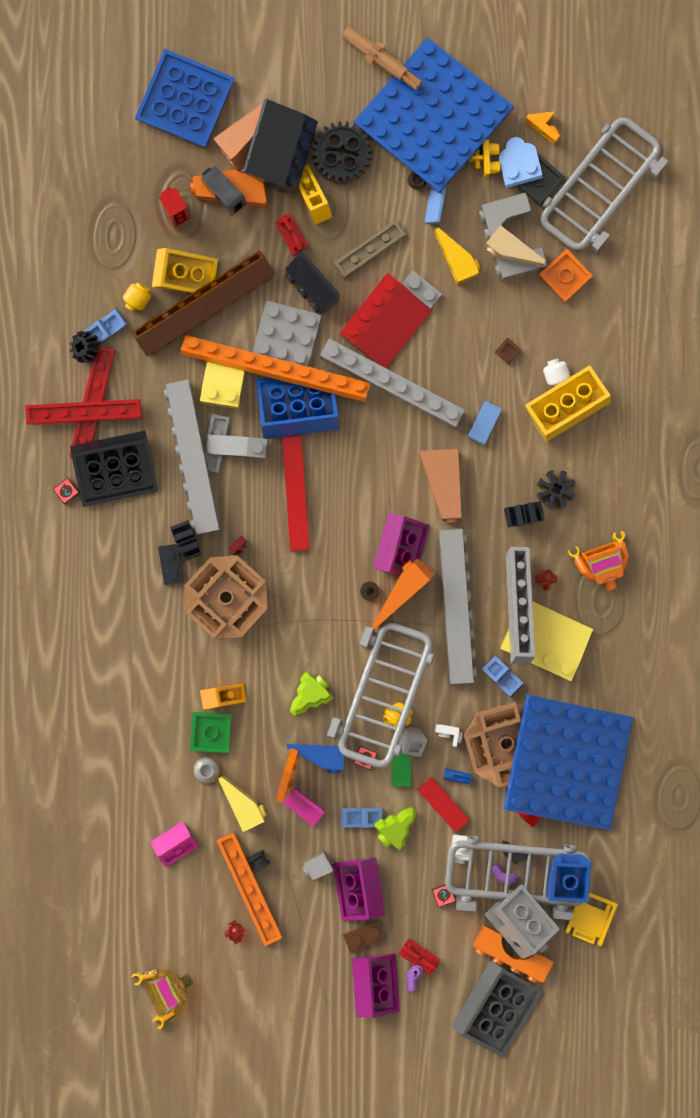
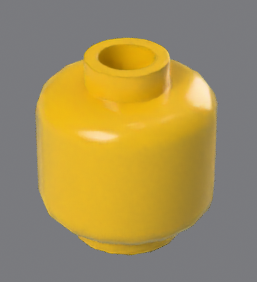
(137, 297)
(392, 717)

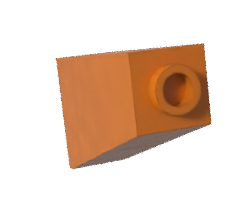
(247, 185)

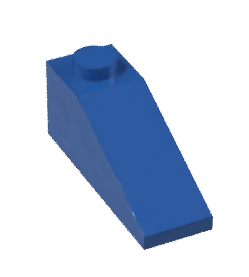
(322, 755)

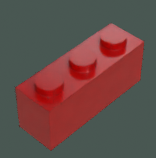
(174, 206)

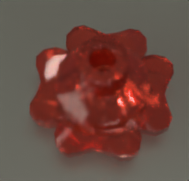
(546, 579)
(235, 932)

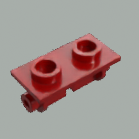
(291, 234)
(419, 956)

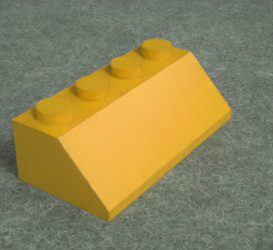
(568, 403)

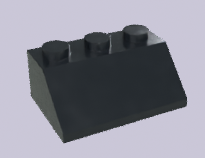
(312, 283)

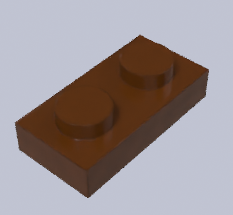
(364, 936)

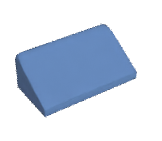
(435, 207)

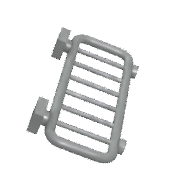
(592, 236)
(337, 729)
(467, 897)

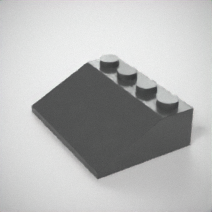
(497, 1009)

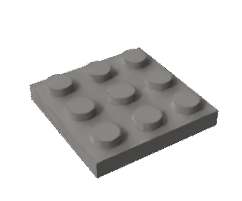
(287, 333)

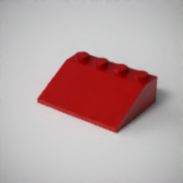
(385, 321)

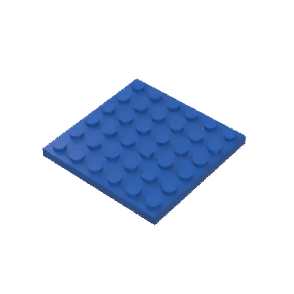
(439, 123)
(568, 762)

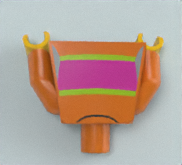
(604, 562)

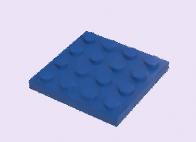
(184, 98)

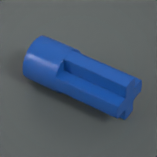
(457, 776)

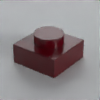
(238, 546)

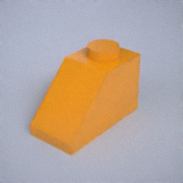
(223, 696)

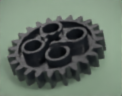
(345, 136)

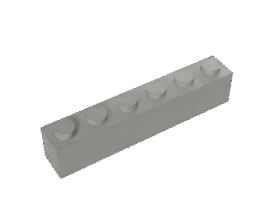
(520, 605)

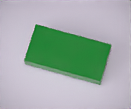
(401, 770)

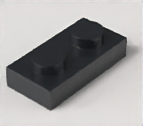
(170, 564)

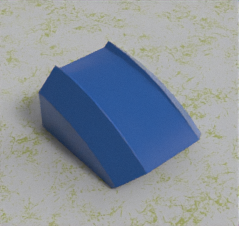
(569, 878)

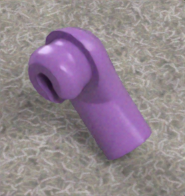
(501, 876)
(412, 976)

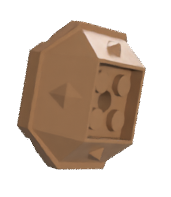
(204, 597)
(485, 738)

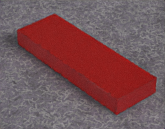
(443, 804)

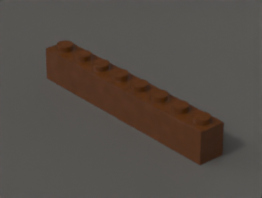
(203, 303)

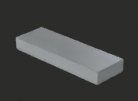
(218, 426)

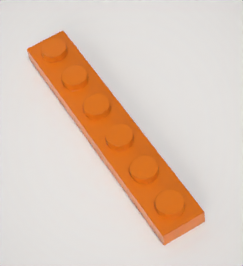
(249, 889)

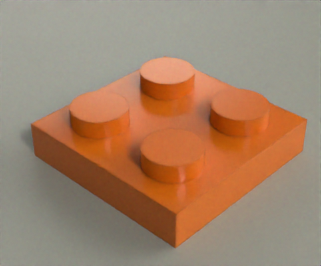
(565, 275)
(288, 775)

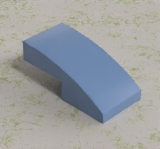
(108, 325)
(484, 423)
(503, 676)
(360, 817)

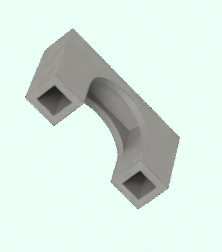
(497, 214)

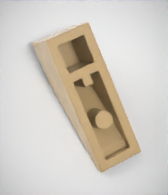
(511, 248)

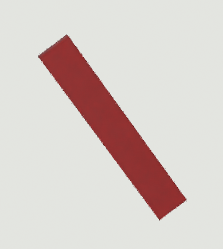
(94, 392)
(83, 412)
(295, 493)

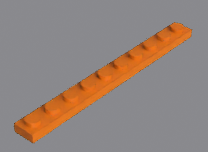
(275, 368)

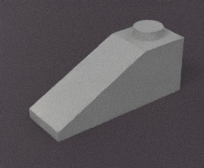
(236, 446)

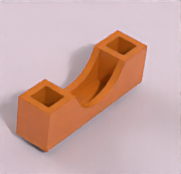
(490, 942)

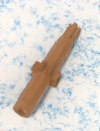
(376, 54)

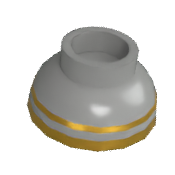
(206, 770)

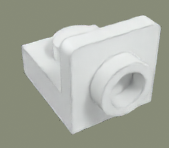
(445, 731)
(462, 854)

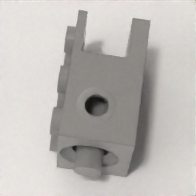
(522, 922)

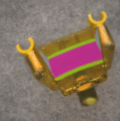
(166, 992)

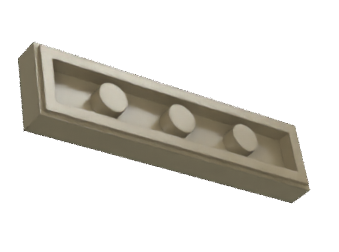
(369, 249)

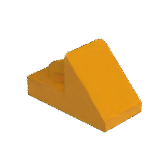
(539, 124)

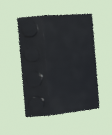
(280, 147)
(113, 468)

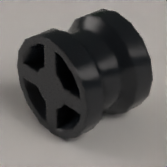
(258, 861)

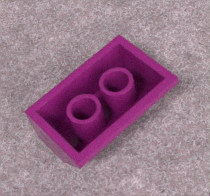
(400, 542)
(359, 889)
(375, 985)

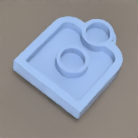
(519, 163)

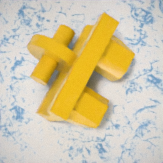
(488, 150)

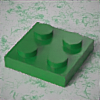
(210, 732)

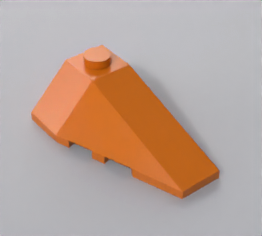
(410, 581)

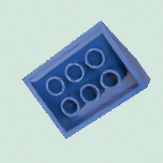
(294, 409)

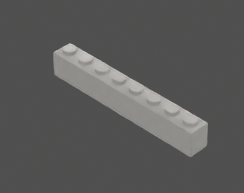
(391, 383)
(193, 457)
(456, 606)

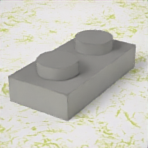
(422, 289)

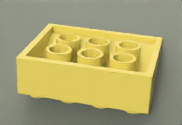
(557, 642)

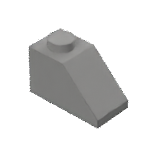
(317, 866)

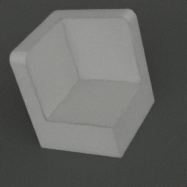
(413, 741)

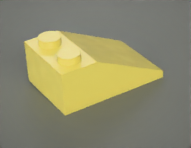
(222, 386)
(244, 807)

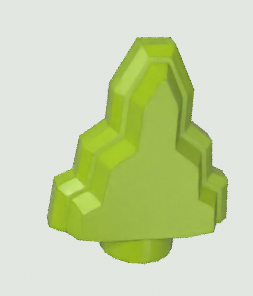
(310, 694)
(395, 828)

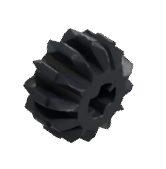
(85, 346)

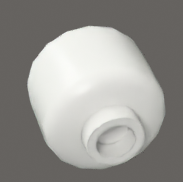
(556, 372)

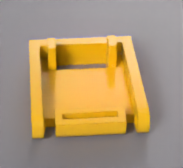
(591, 921)

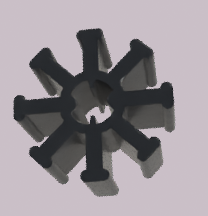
(562, 492)
(524, 514)
(185, 540)

